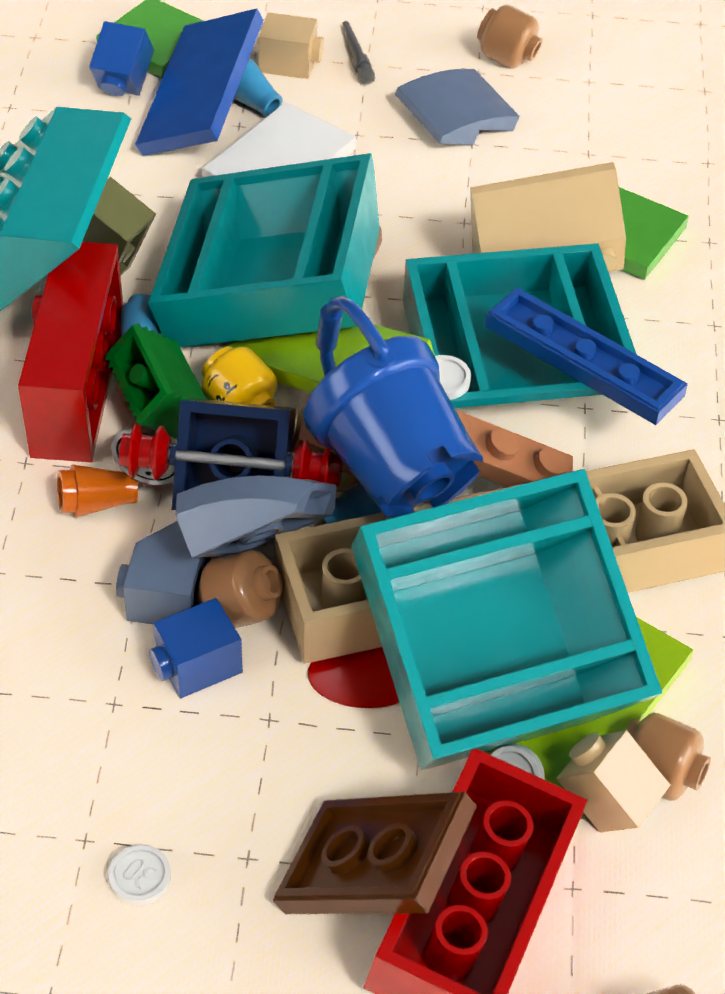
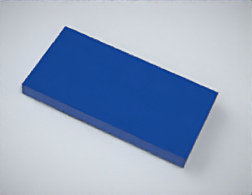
(200, 83)

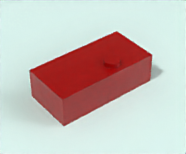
(65, 363)
(491, 889)

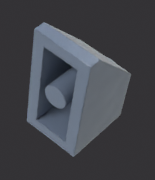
(159, 577)

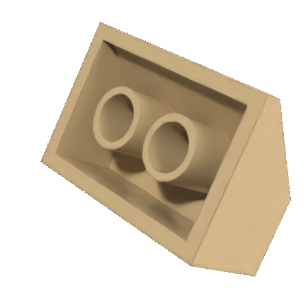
(551, 211)

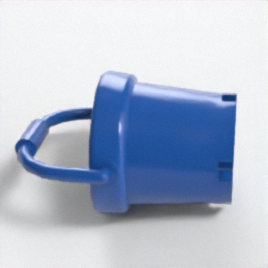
(389, 417)

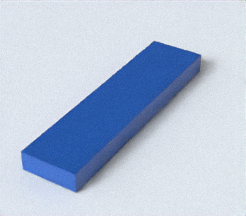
(586, 355)

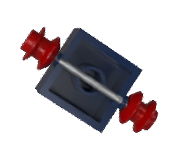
(227, 442)

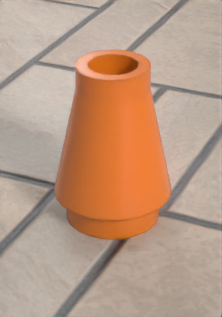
(92, 490)

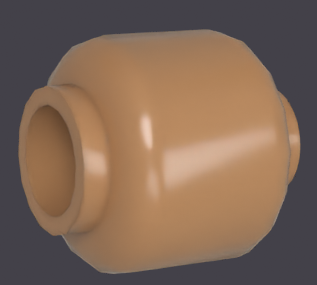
(509, 36)
(244, 585)
(673, 750)

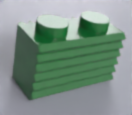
(153, 377)

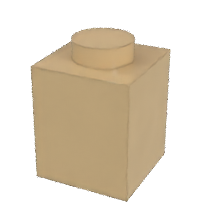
(289, 45)
(614, 779)

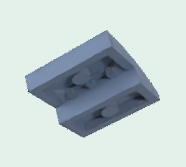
(456, 105)

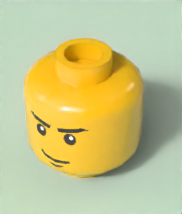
(238, 377)

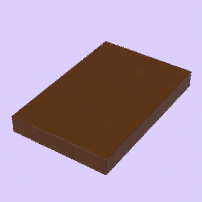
(376, 855)

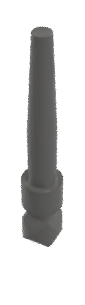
(360, 60)

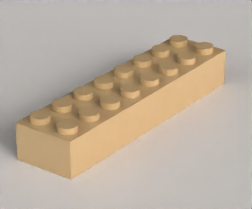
(656, 512)

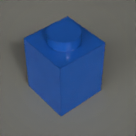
(121, 59)
(196, 648)

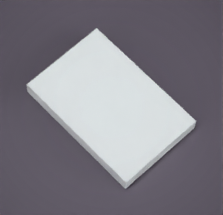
(283, 139)

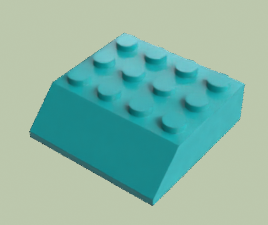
(52, 190)
(267, 251)
(449, 304)
(503, 617)

